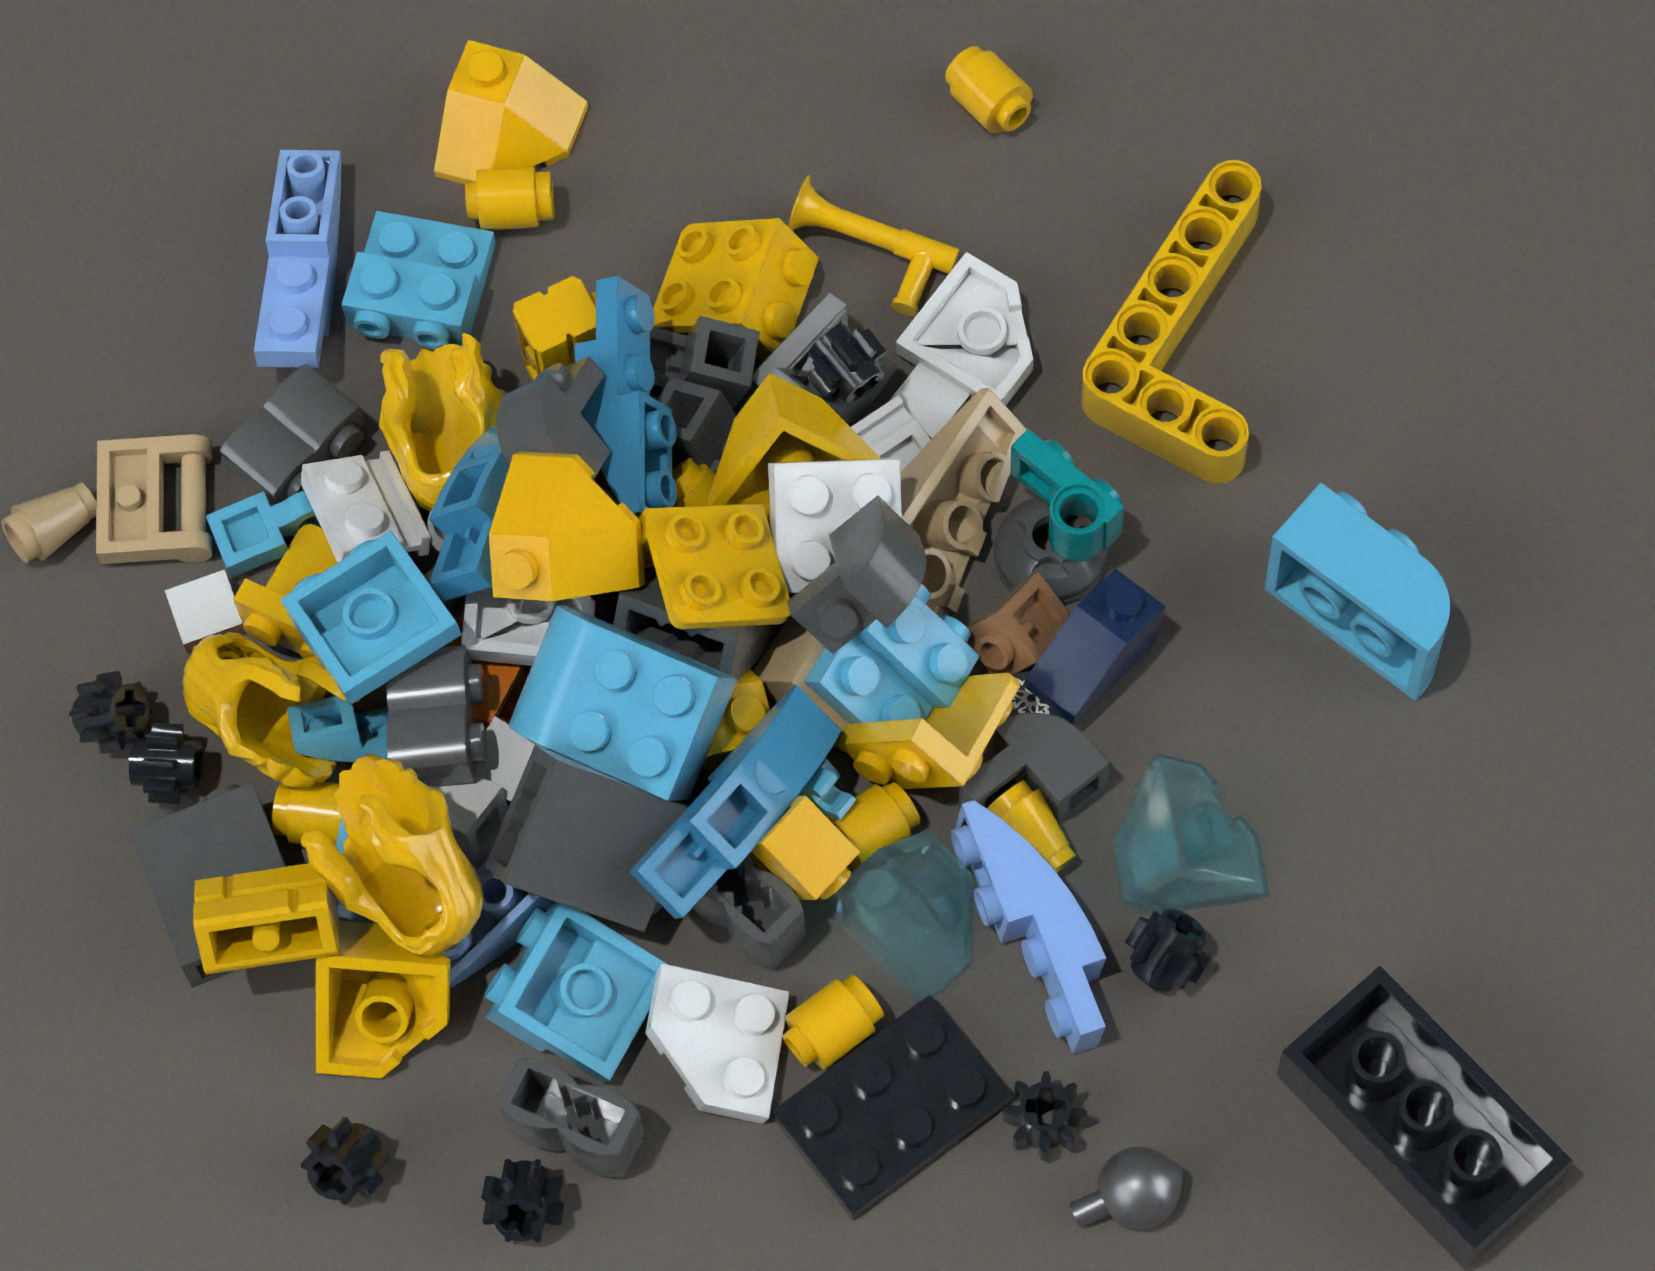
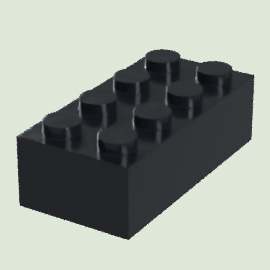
(1423, 1117)

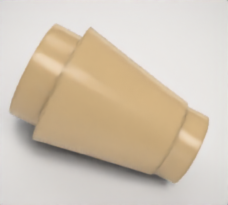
(48, 521)

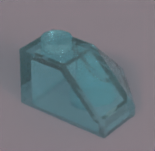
(1183, 845)
(910, 913)

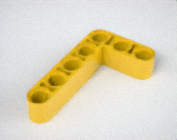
(1166, 321)

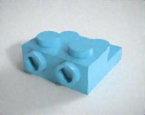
(418, 280)
(370, 616)
(897, 668)
(574, 990)

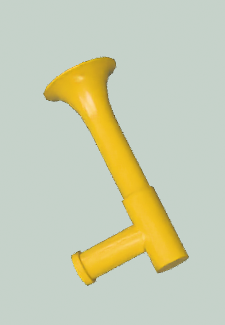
(923, 252)

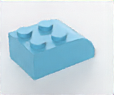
(1361, 587)
(622, 704)

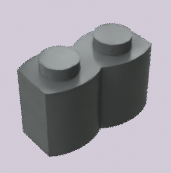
(297, 426)
(434, 717)
(758, 911)
(555, 1114)

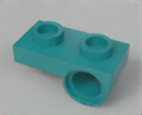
(1069, 492)

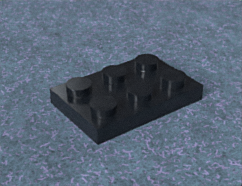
(891, 1107)

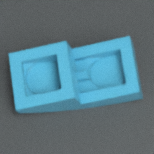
(335, 733)

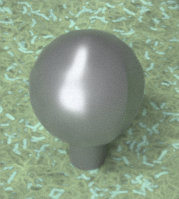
(1135, 1188)

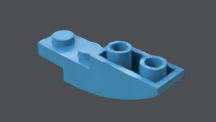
(621, 409)
(465, 517)
(739, 804)

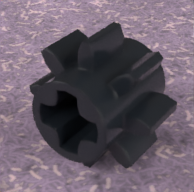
(846, 363)
(110, 712)
(165, 763)
(1168, 950)
(1063, 1115)
(344, 1161)
(522, 1200)

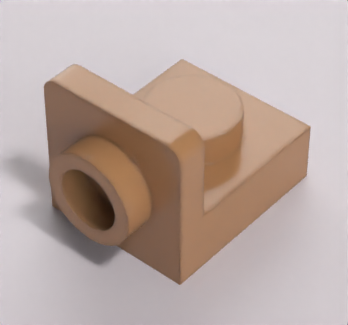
(1018, 627)

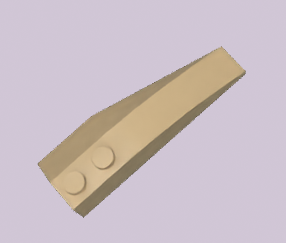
(945, 502)

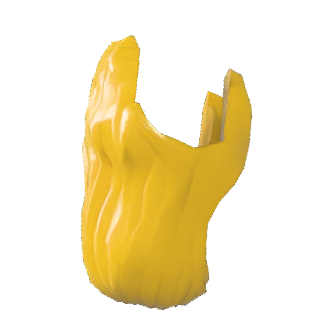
(435, 411)
(245, 698)
(398, 858)

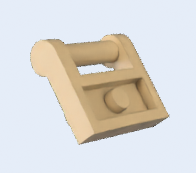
(133, 499)

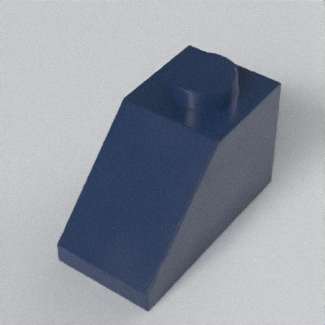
(1096, 646)

